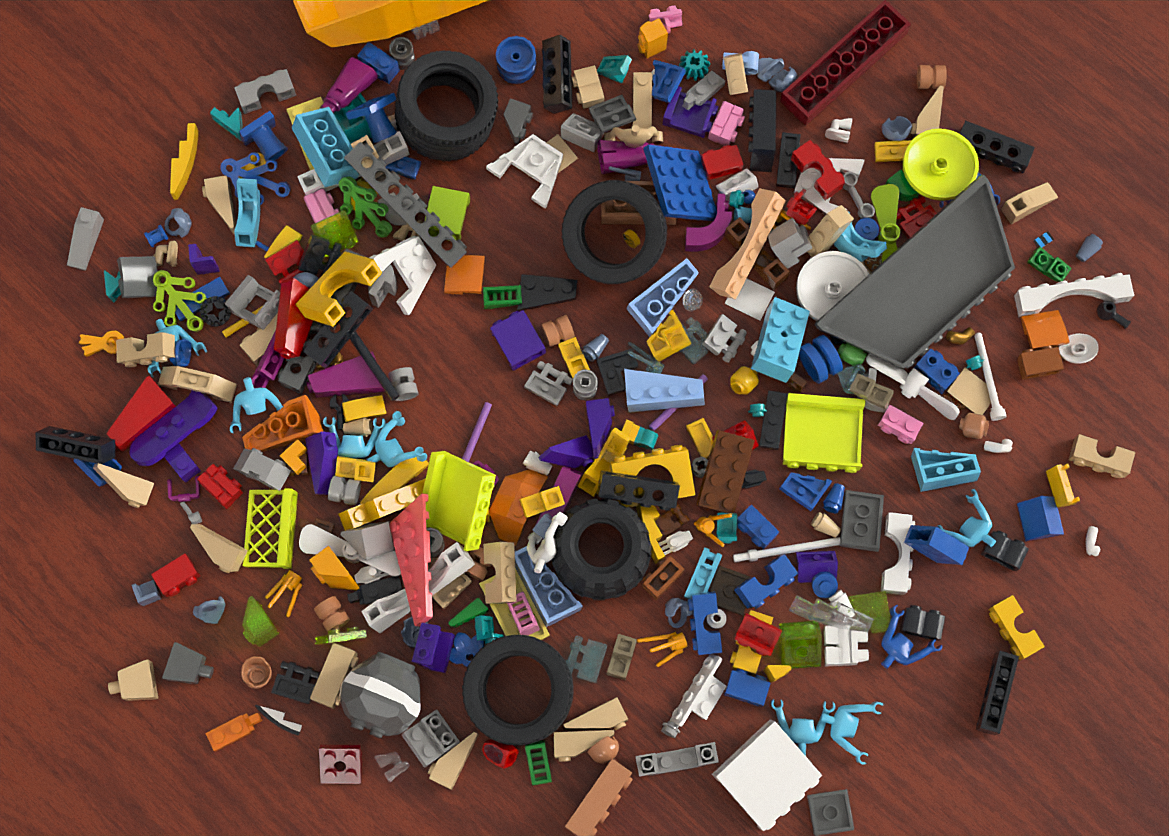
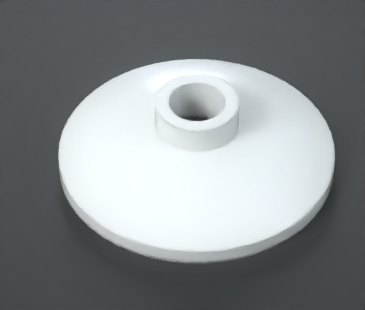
(1080, 348)

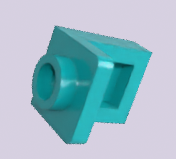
(727, 528)
(485, 629)

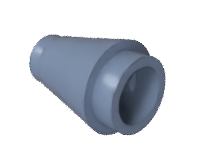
(1089, 247)
(595, 348)

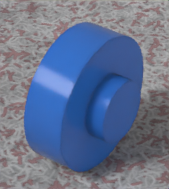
(867, 228)
(824, 584)

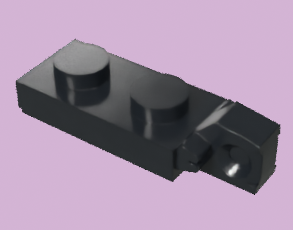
(376, 590)

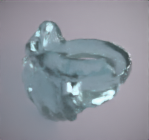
(848, 375)

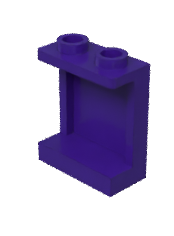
(693, 121)
(518, 339)
(433, 648)

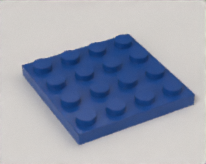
(680, 183)

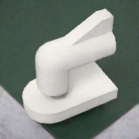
(839, 135)

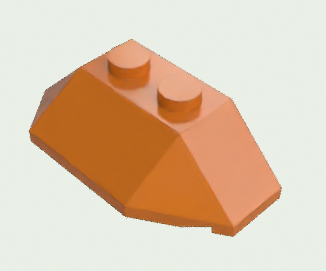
(506, 508)

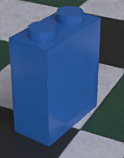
(936, 544)

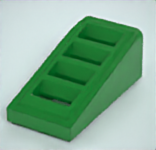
(501, 303)
(469, 613)
(543, 779)

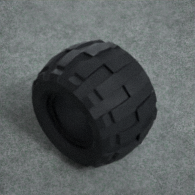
(609, 581)

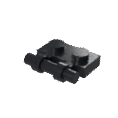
(314, 253)
(293, 688)

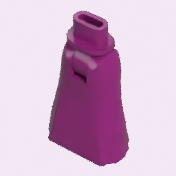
(350, 83)
(619, 155)

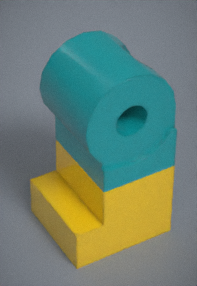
(640, 436)

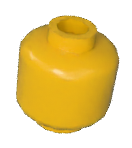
(744, 380)

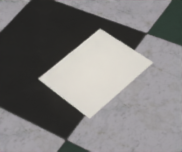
(752, 299)

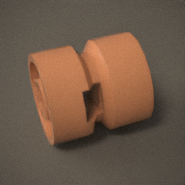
(931, 76)
(558, 330)
(479, 570)
(330, 612)

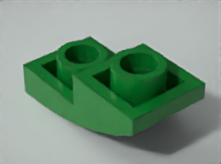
(1048, 265)

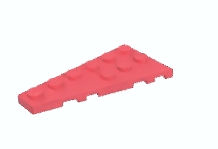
(413, 555)

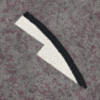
(277, 718)

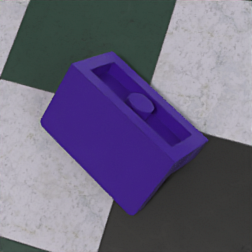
(201, 264)
(814, 562)

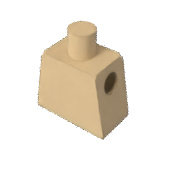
(136, 682)

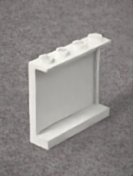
(767, 775)

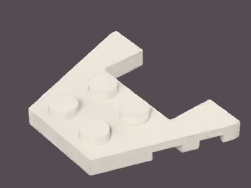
(536, 160)
(808, 178)
(413, 265)

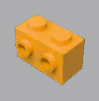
(652, 38)

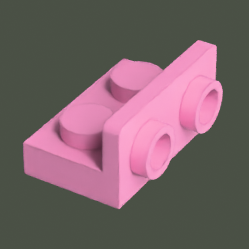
(900, 424)

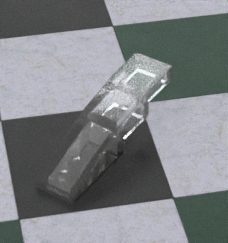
(838, 616)

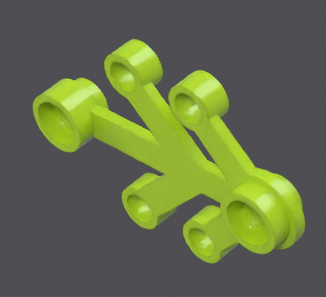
(175, 298)

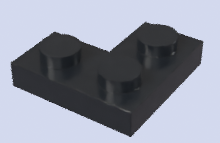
(611, 369)

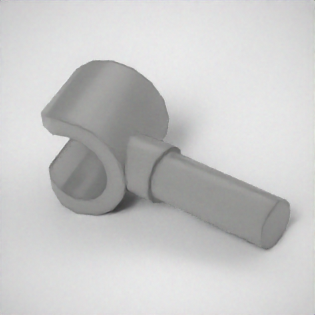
(195, 518)

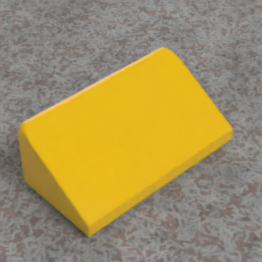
(775, 672)

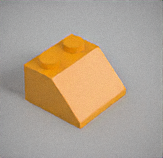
(330, 570)

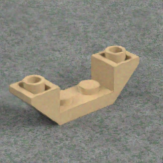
(203, 382)

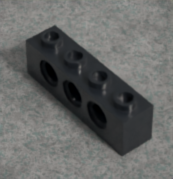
(557, 74)
(1004, 145)
(336, 341)
(75, 445)
(609, 480)
(997, 693)

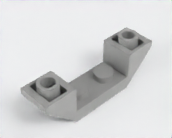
(677, 760)

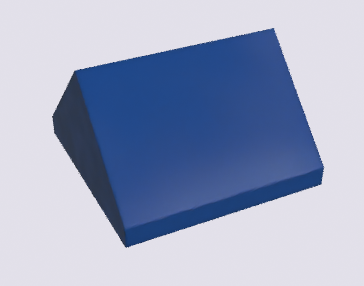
(1040, 518)

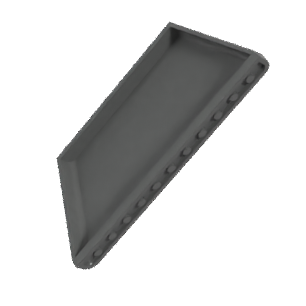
(926, 281)

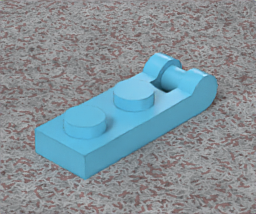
(703, 573)

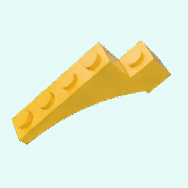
(381, 506)

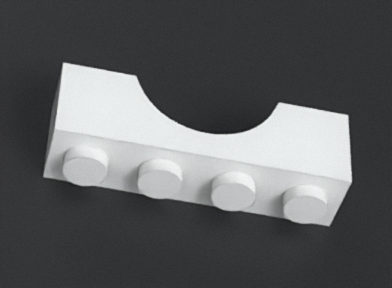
(896, 578)

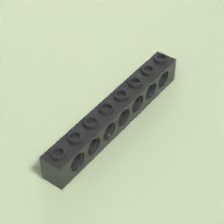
(364, 151)
(298, 381)

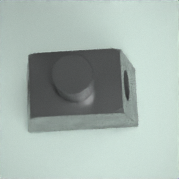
(186, 666)

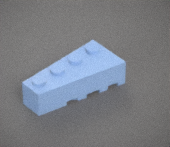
(658, 300)
(660, 391)
(546, 591)

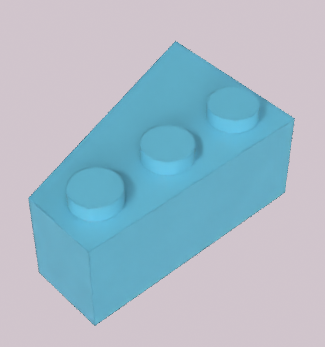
(944, 469)

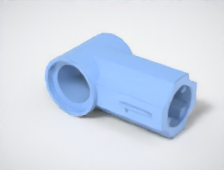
(750, 62)

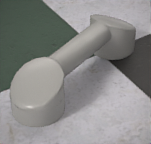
(865, 210)

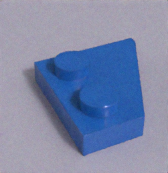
(666, 80)
(805, 489)

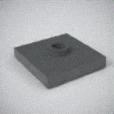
(830, 812)

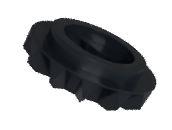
(207, 306)

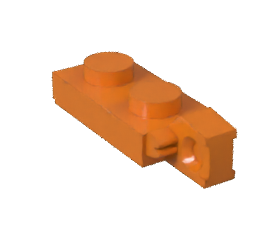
(232, 731)

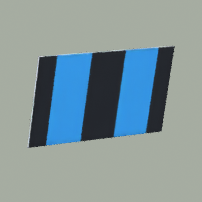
(1043, 239)

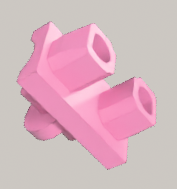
(670, 18)

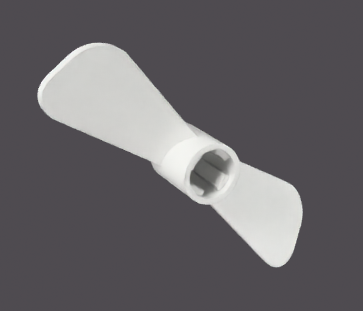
(913, 385)
(315, 540)

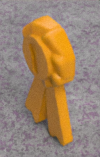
(95, 344)

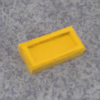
(701, 437)

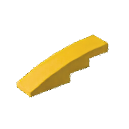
(182, 166)
(649, 516)

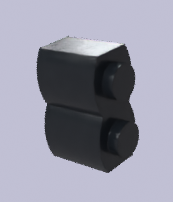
(1006, 551)
(922, 623)

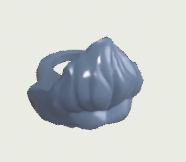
(769, 67)
(182, 219)
(671, 607)
(210, 610)

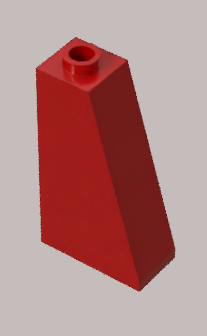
(291, 324)
(140, 413)

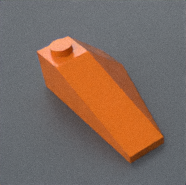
(292, 422)

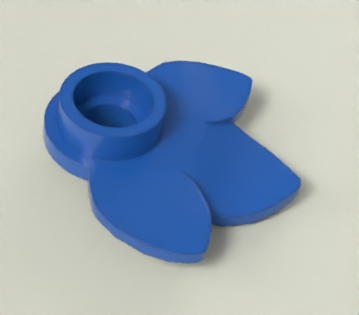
(464, 647)

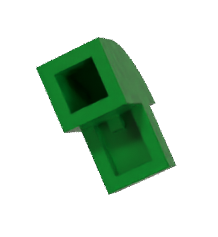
(906, 192)

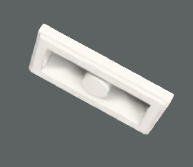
(741, 181)

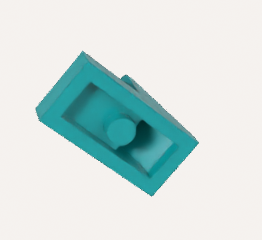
(614, 67)
(231, 123)
(112, 286)

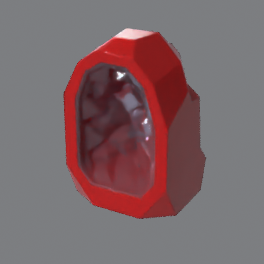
(499, 753)

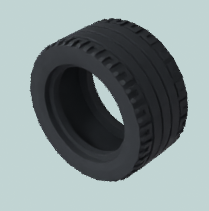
(451, 70)
(574, 232)
(476, 681)

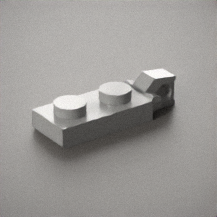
(703, 90)

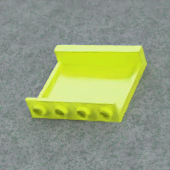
(823, 432)
(457, 498)

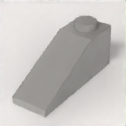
(84, 238)

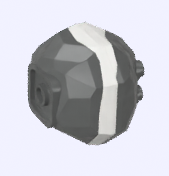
(381, 695)

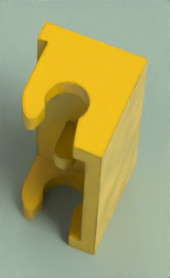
(1060, 486)

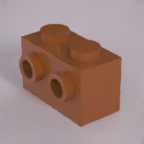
(1040, 362)
(663, 577)

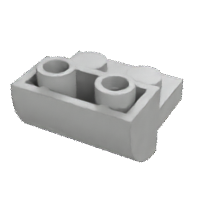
(383, 285)
(430, 738)

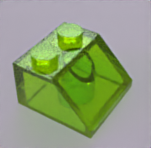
(336, 229)
(257, 624)
(800, 644)

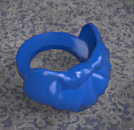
(182, 353)

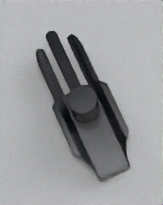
(753, 478)

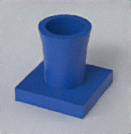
(375, 116)
(262, 135)

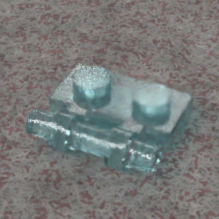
(696, 350)
(591, 661)

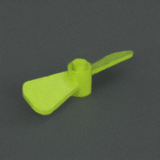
(885, 202)

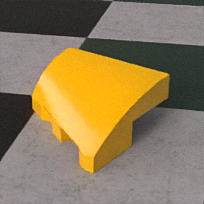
(668, 338)

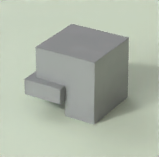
(789, 242)

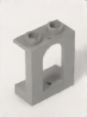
(243, 296)

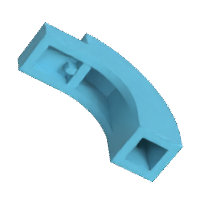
(248, 213)
(858, 247)

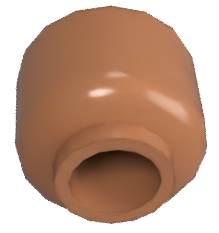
(974, 426)

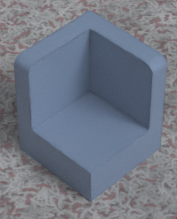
(146, 593)

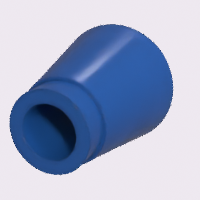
(834, 499)

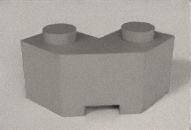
(261, 468)

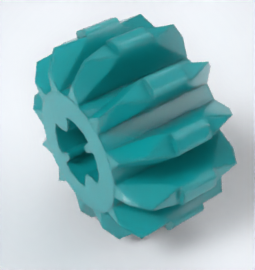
(695, 59)

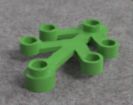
(351, 189)

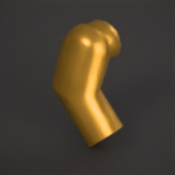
(960, 338)

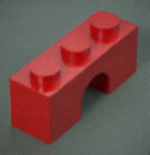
(810, 156)

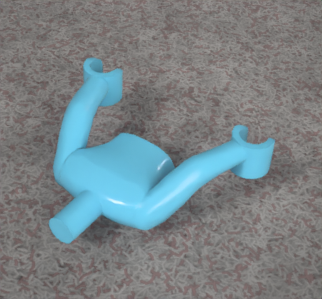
(177, 331)
(252, 401)
(353, 445)
(390, 451)
(974, 529)
(845, 725)
(802, 730)

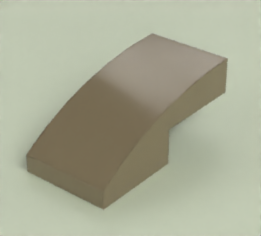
(870, 391)
(621, 657)

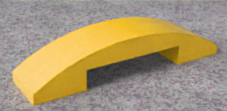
(396, 478)

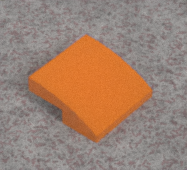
(465, 275)
(1045, 329)

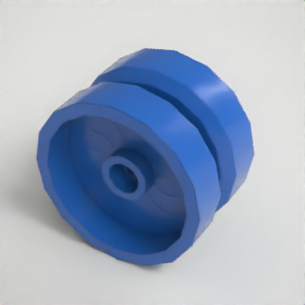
(516, 59)
(820, 359)

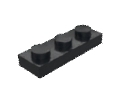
(786, 168)
(773, 420)

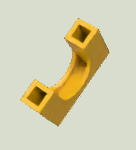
(348, 268)
(674, 459)

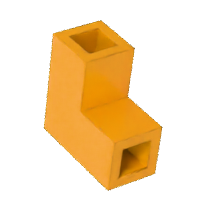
(292, 455)

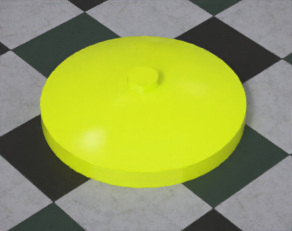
(940, 164)

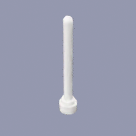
(997, 411)

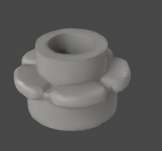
(670, 729)

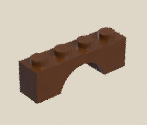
(768, 267)

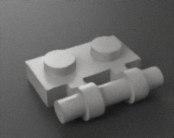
(719, 335)
(546, 388)

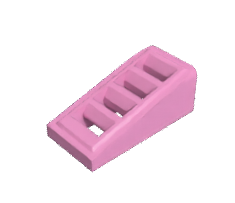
(527, 629)

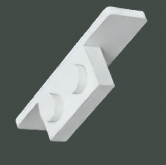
(702, 693)

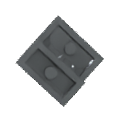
(612, 114)
(137, 276)

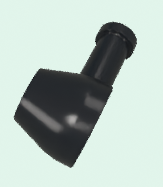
(1105, 314)

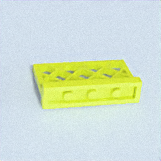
(286, 532)

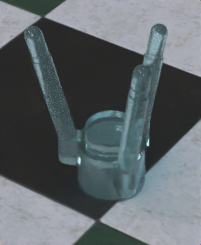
(653, 365)

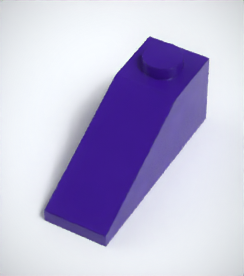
(599, 421)
(570, 453)
(322, 456)
(182, 463)

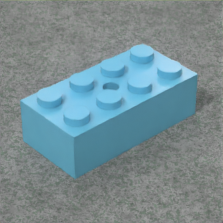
(324, 145)
(780, 340)

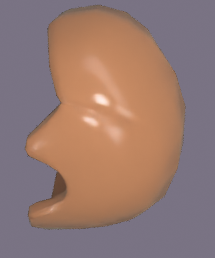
(256, 672)
(604, 750)

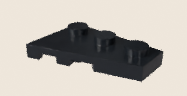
(542, 290)

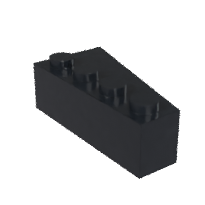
(762, 130)

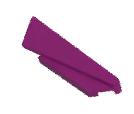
(268, 366)

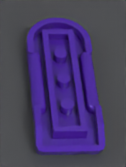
(172, 428)

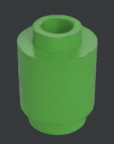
(851, 354)

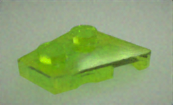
(874, 606)
(336, 636)

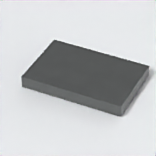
(861, 520)

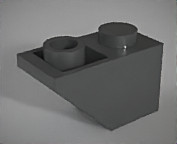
(516, 118)

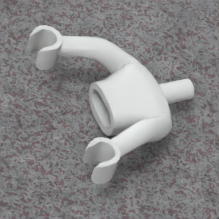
(547, 548)

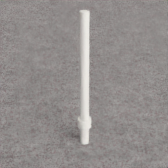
(753, 555)

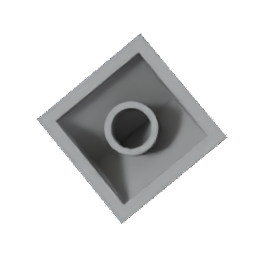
(581, 132)
(370, 539)

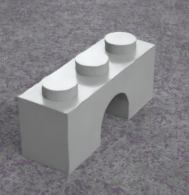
(250, 92)

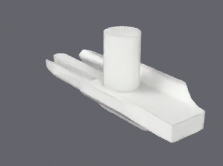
(676, 541)
(368, 574)

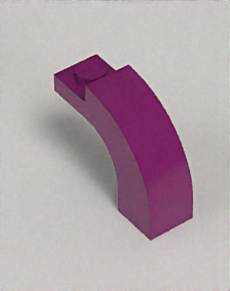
(707, 237)

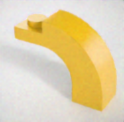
(614, 446)

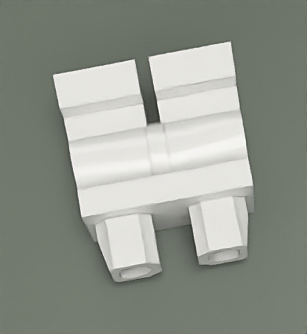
(846, 647)

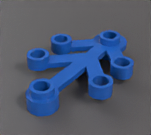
(253, 174)

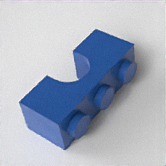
(780, 573)
(705, 641)

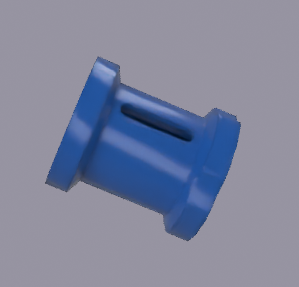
(156, 235)

